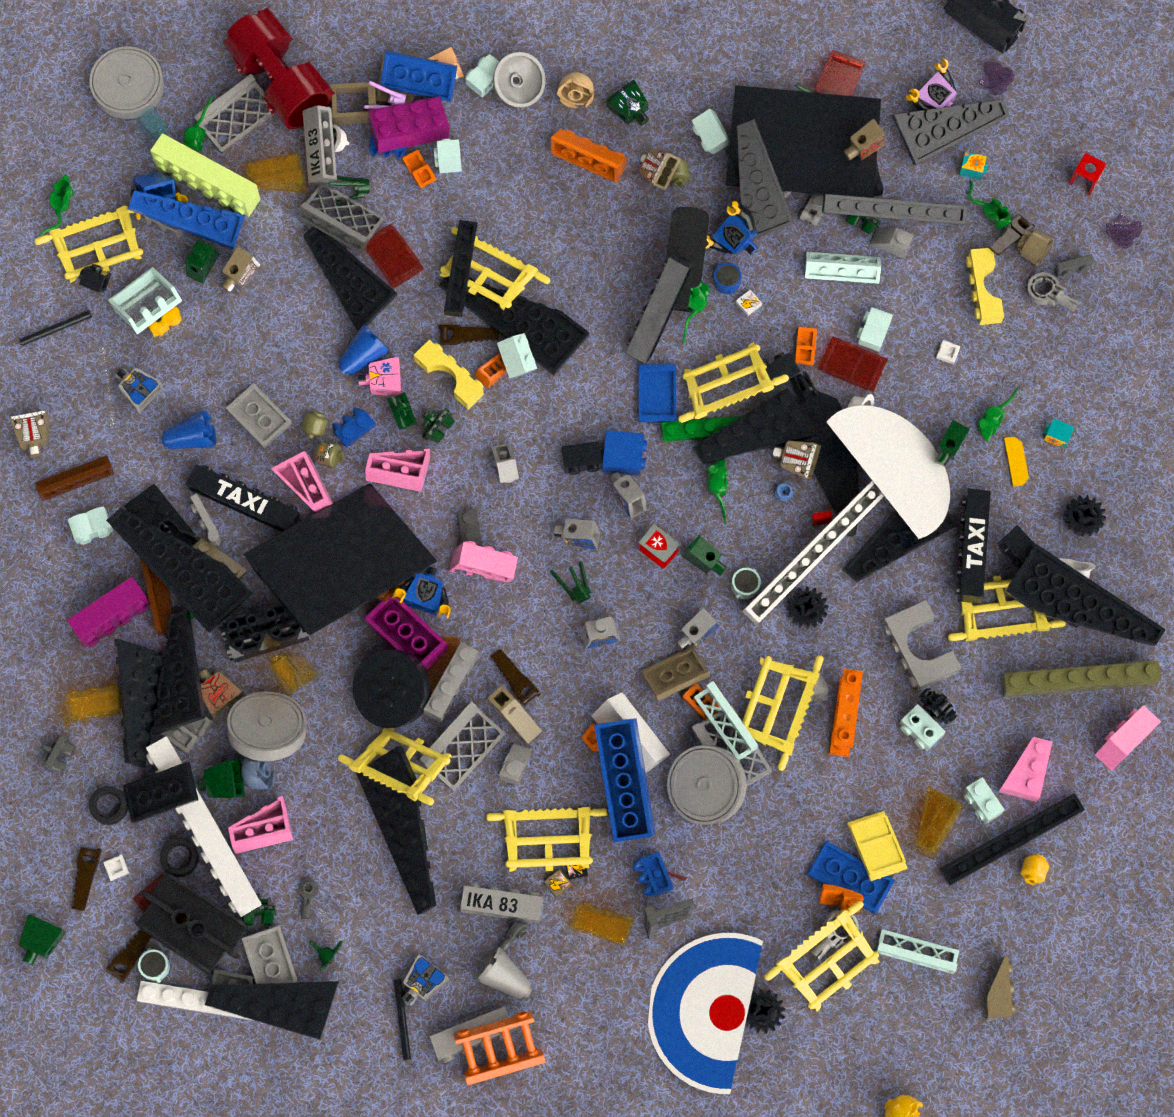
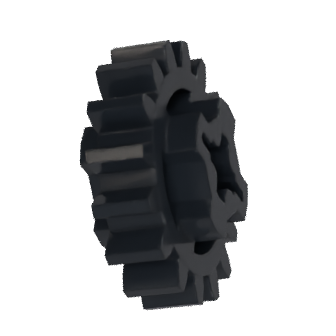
(1092, 519)
(800, 604)
(938, 706)
(774, 1005)

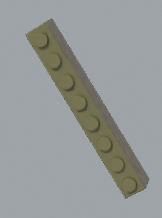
(1081, 679)

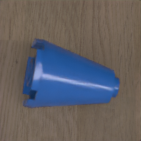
(362, 351)
(191, 433)

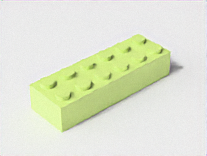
(205, 175)

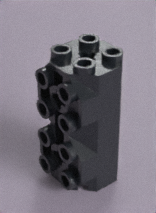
(990, 20)
(261, 633)

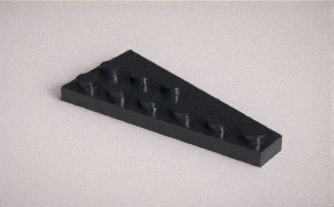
(764, 427)

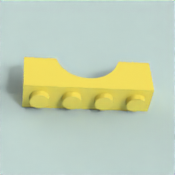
(989, 308)
(432, 358)

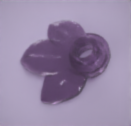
(994, 79)
(1123, 228)

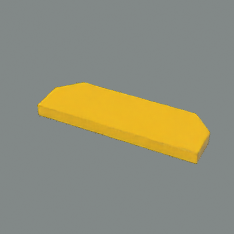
(1016, 461)

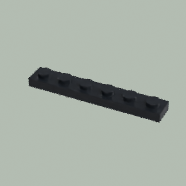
(460, 268)

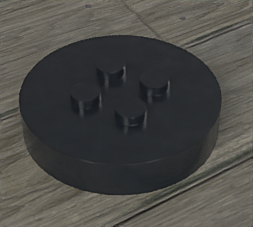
(391, 688)

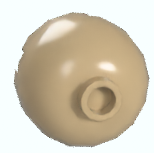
(576, 89)

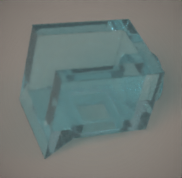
(154, 124)

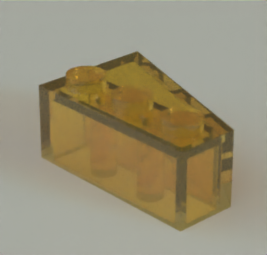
(278, 173)
(291, 672)
(90, 704)
(937, 822)
(602, 924)

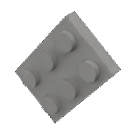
(259, 416)
(269, 957)

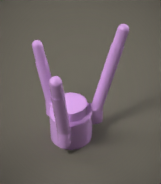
(394, 98)

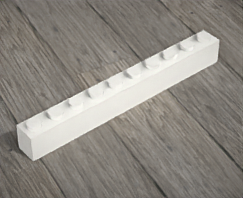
(813, 553)
(209, 837)

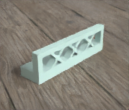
(843, 267)
(732, 717)
(917, 958)

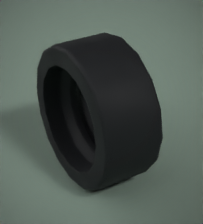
(104, 791)
(174, 843)

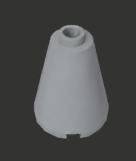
(504, 975)

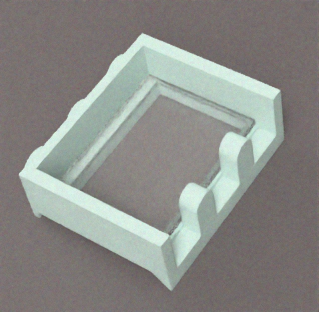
(145, 300)

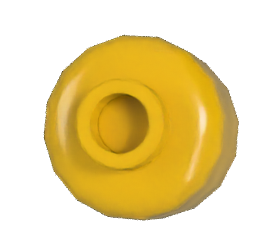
(1034, 869)

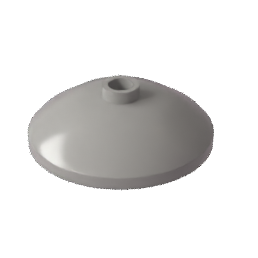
(529, 77)

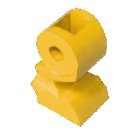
(170, 318)

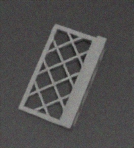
(224, 102)
(452, 732)
(704, 739)

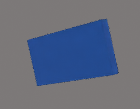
(418, 75)
(842, 869)

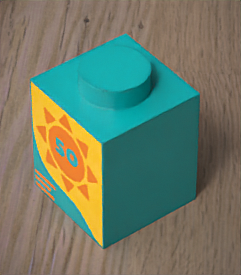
(973, 165)
(1058, 433)

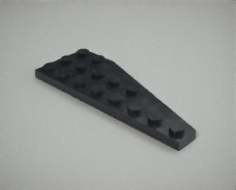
(549, 331)
(196, 579)
(1065, 594)
(402, 826)

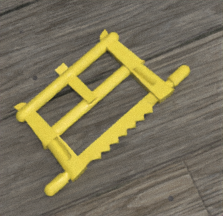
(129, 233)
(515, 287)
(758, 366)
(971, 632)
(787, 671)
(376, 747)
(583, 815)
(857, 939)

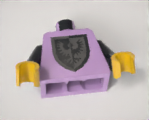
(937, 92)

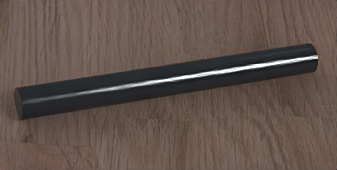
(55, 328)
(402, 1020)

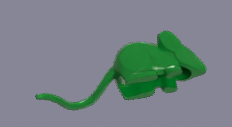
(194, 134)
(60, 199)
(993, 211)
(697, 302)
(992, 418)
(718, 482)

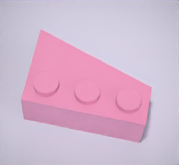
(399, 469)
(304, 480)
(483, 561)
(1128, 736)
(1029, 772)
(262, 829)

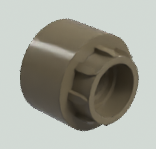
(1035, 245)

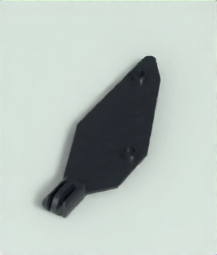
(835, 464)

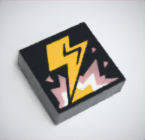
(576, 871)

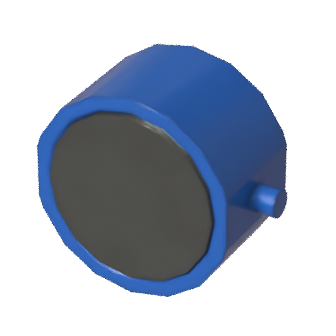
(727, 278)

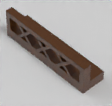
(74, 478)
(158, 598)

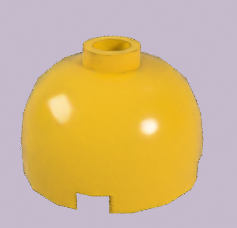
(902, 1107)

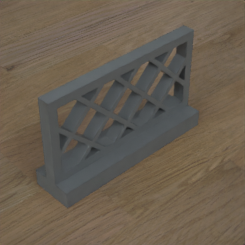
(334, 226)
(655, 920)

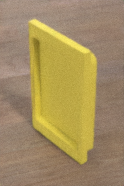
(877, 845)

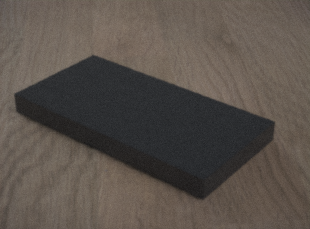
(160, 792)

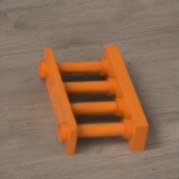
(846, 712)
(512, 1062)

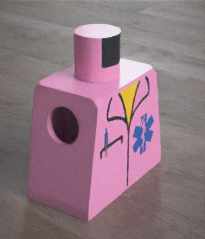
(383, 377)

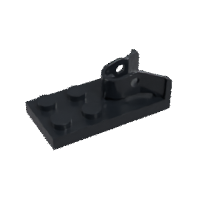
(158, 511)

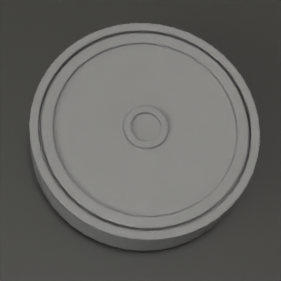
(126, 82)
(266, 726)
(706, 784)

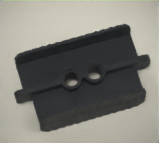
(689, 240)
(175, 898)

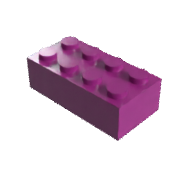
(408, 124)
(109, 612)
(406, 631)

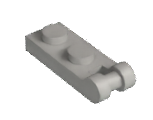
(814, 205)
(205, 521)

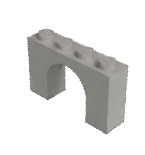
(921, 672)

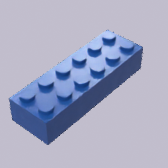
(625, 780)

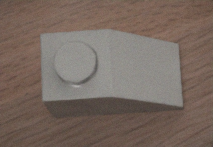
(892, 241)
(505, 463)
(515, 764)

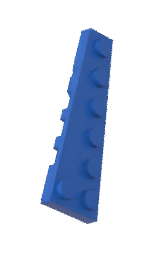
(207, 223)

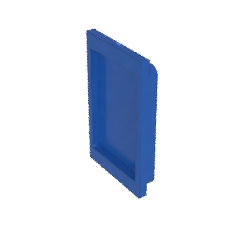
(657, 392)

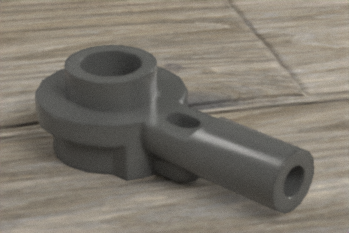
(308, 890)
(517, 931)

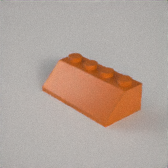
(588, 155)

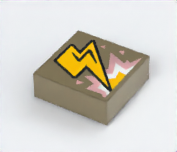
(558, 883)

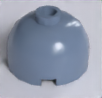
(257, 774)

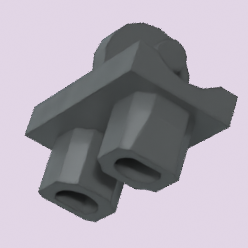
(54, 762)

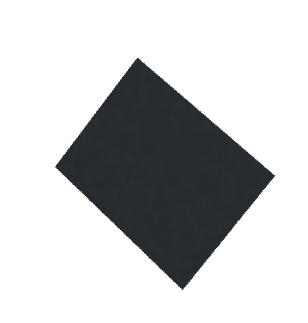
(807, 139)
(339, 559)

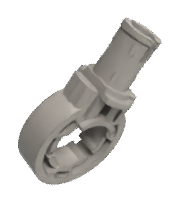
(1054, 297)
(827, 943)

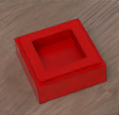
(821, 517)

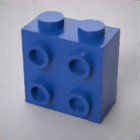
(624, 453)

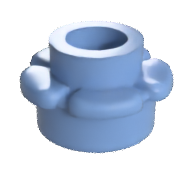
(784, 487)

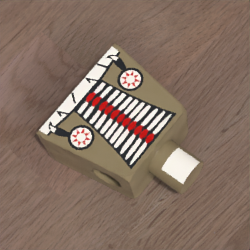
(659, 167)
(239, 269)
(32, 431)
(798, 457)

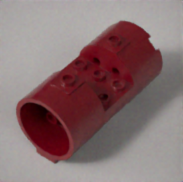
(258, 46)

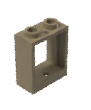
(352, 117)

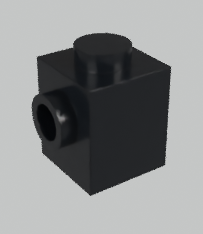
(94, 278)

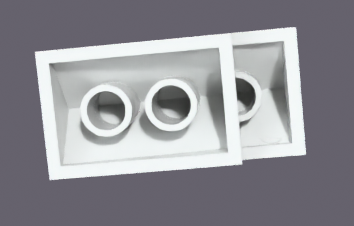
(620, 708)

